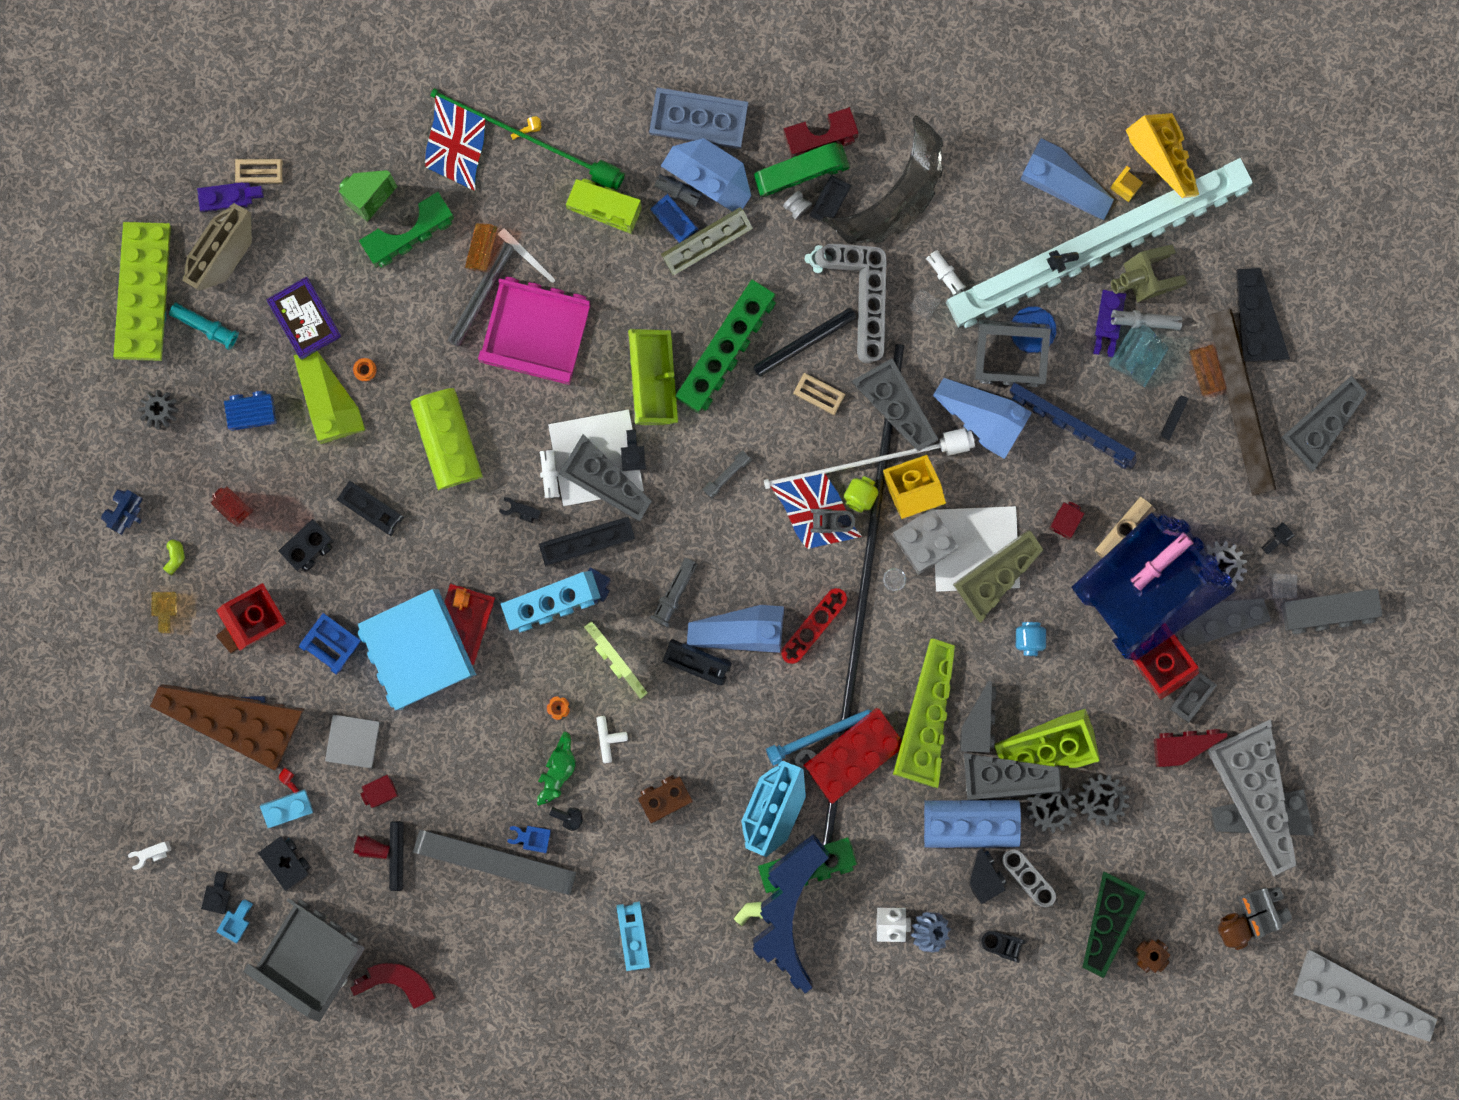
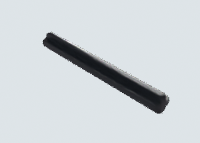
(804, 342)

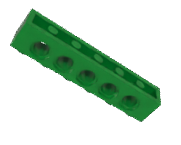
(753, 294)

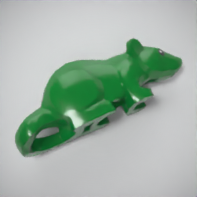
(561, 767)

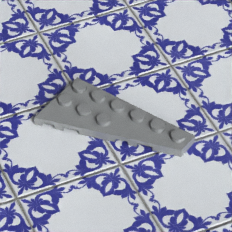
(1255, 784)

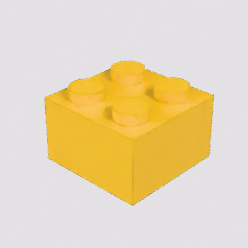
(914, 486)

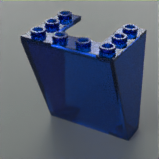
(1166, 603)

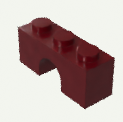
(841, 131)

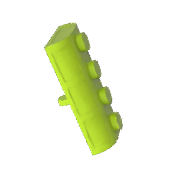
(653, 377)
(446, 438)

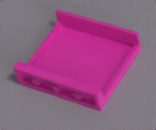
(535, 330)

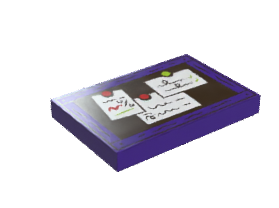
(303, 318)

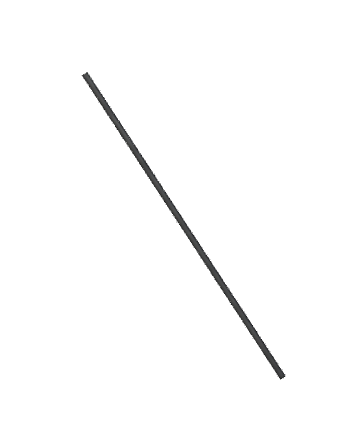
(863, 594)

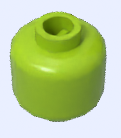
(861, 494)

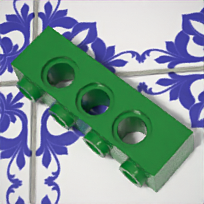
(841, 848)

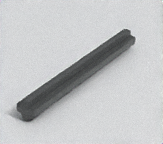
(481, 294)

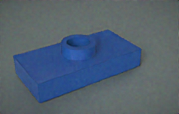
(673, 219)

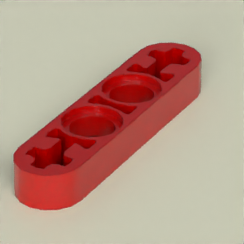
(816, 628)

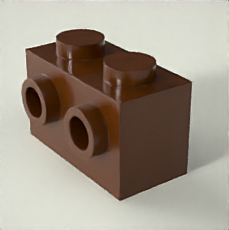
(664, 799)

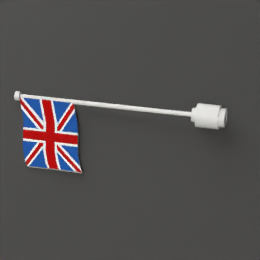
(815, 491)

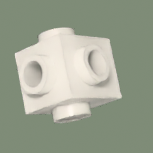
(892, 924)

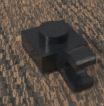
(632, 456)
(526, 513)
(217, 897)

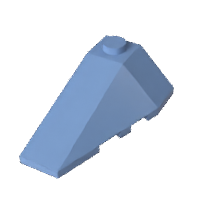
(1062, 177)
(989, 416)

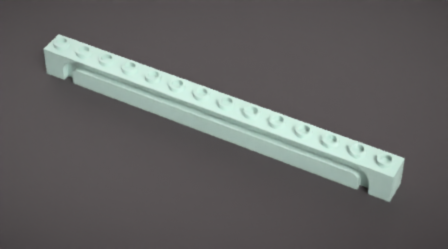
(1098, 243)

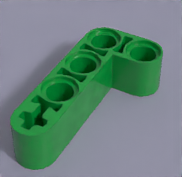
(801, 168)

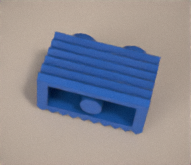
(250, 411)

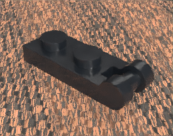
(369, 507)
(696, 662)

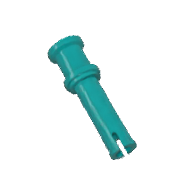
(213, 330)

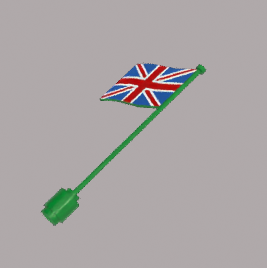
(459, 138)

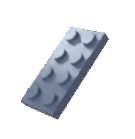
(698, 117)

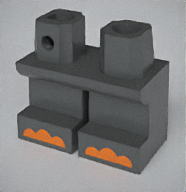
(1270, 919)

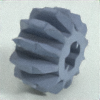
(930, 932)

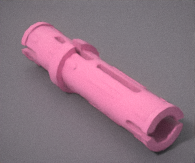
(1155, 567)

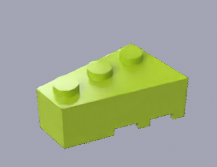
(604, 205)

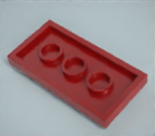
(854, 755)

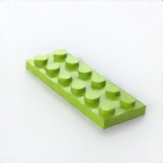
(142, 291)

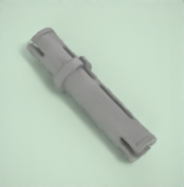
(1136, 319)

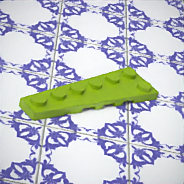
(923, 735)

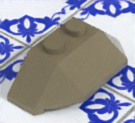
(219, 248)

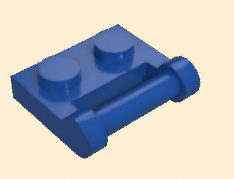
(335, 637)

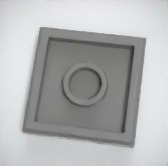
(352, 741)

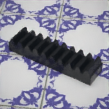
(586, 541)

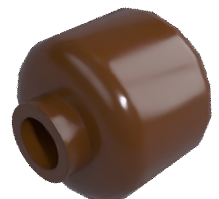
(1235, 931)

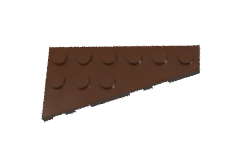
(239, 723)

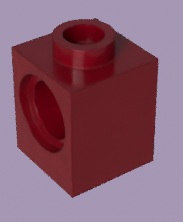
(1067, 520)
(379, 791)

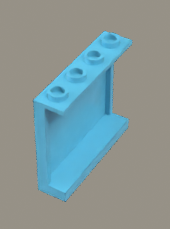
(415, 649)

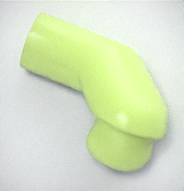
(749, 910)

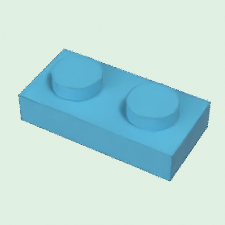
(286, 808)

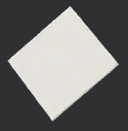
(606, 433)
(978, 537)

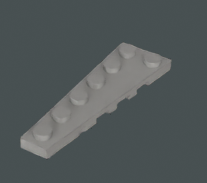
(1342, 990)

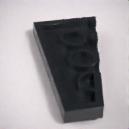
(1258, 322)

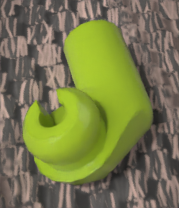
(176, 554)

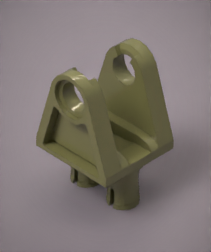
(1141, 278)

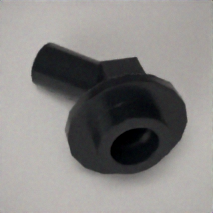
(1057, 261)
(571, 819)

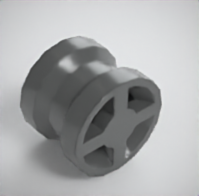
(803, 757)

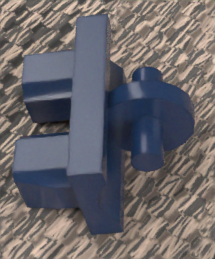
(125, 512)

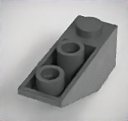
(976, 728)

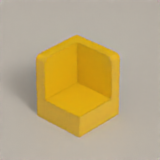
(1126, 184)

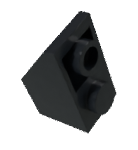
(983, 879)

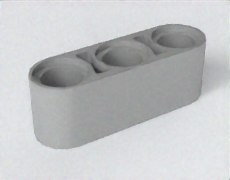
(1039, 883)

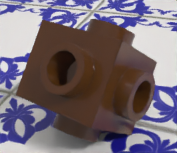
(1144, 950)

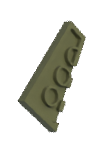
(997, 574)

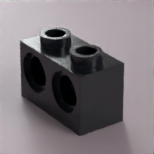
(302, 541)

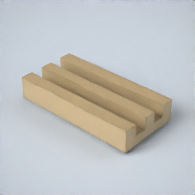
(259, 180)
(797, 392)

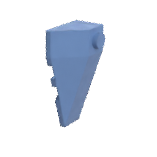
(746, 629)

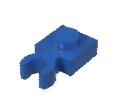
(534, 838)

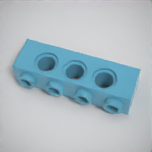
(517, 609)

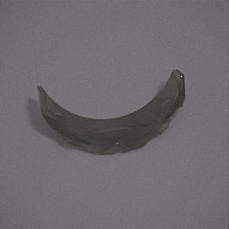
(906, 198)

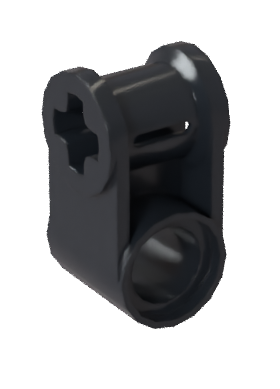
(1003, 945)

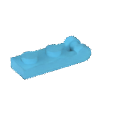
(633, 937)

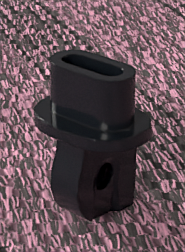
(1282, 535)

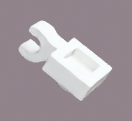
(156, 852)

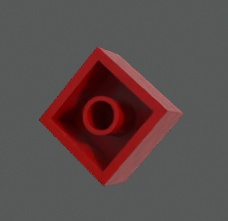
(251, 616)
(1167, 667)

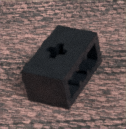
(286, 876)

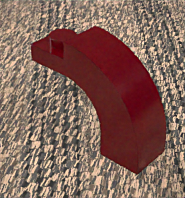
(408, 979)

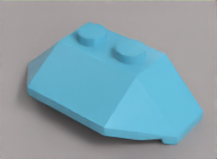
(773, 808)

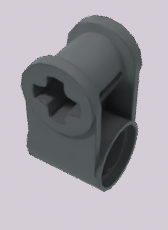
(830, 521)

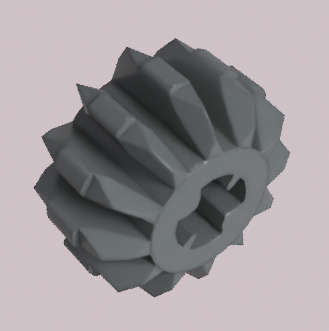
(152, 403)

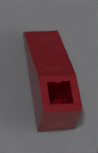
(1179, 750)

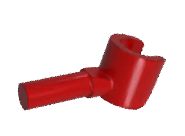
(285, 777)

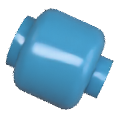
(1030, 638)

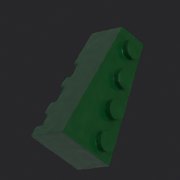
(1112, 918)

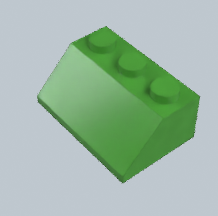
(367, 191)

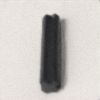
(396, 858)

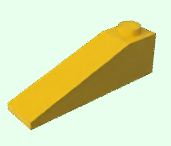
(1159, 143)

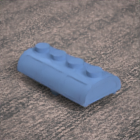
(972, 823)

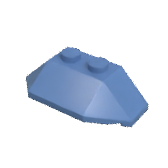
(710, 172)

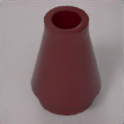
(370, 848)

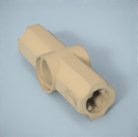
(1132, 518)

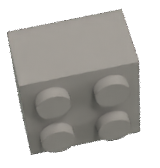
(925, 541)

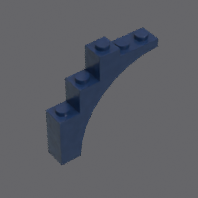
(790, 876)

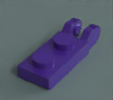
(1104, 328)

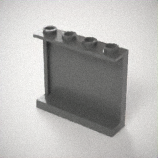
(307, 961)

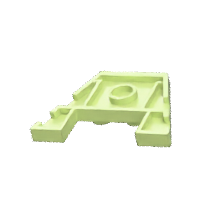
(618, 667)

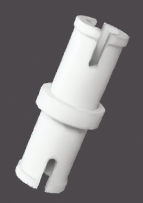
(945, 272)
(549, 474)

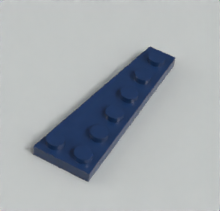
(1122, 455)

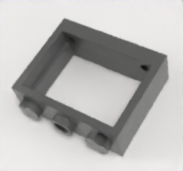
(1012, 329)

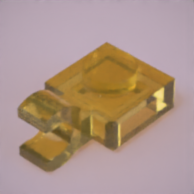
(162, 606)

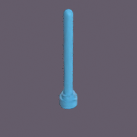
(777, 753)

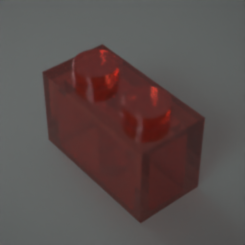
(231, 505)

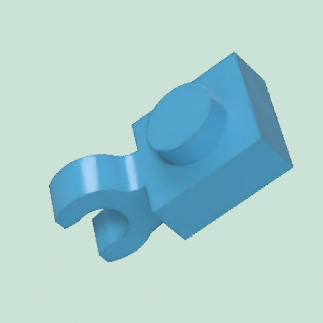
(234, 924)

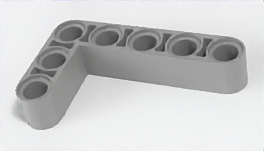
(866, 292)

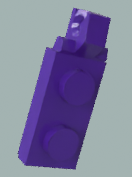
(222, 196)

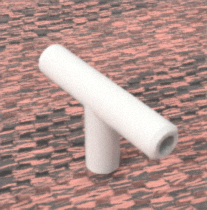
(606, 739)

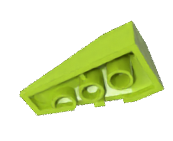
(329, 404)
(1058, 742)

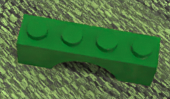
(383, 246)

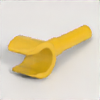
(534, 125)

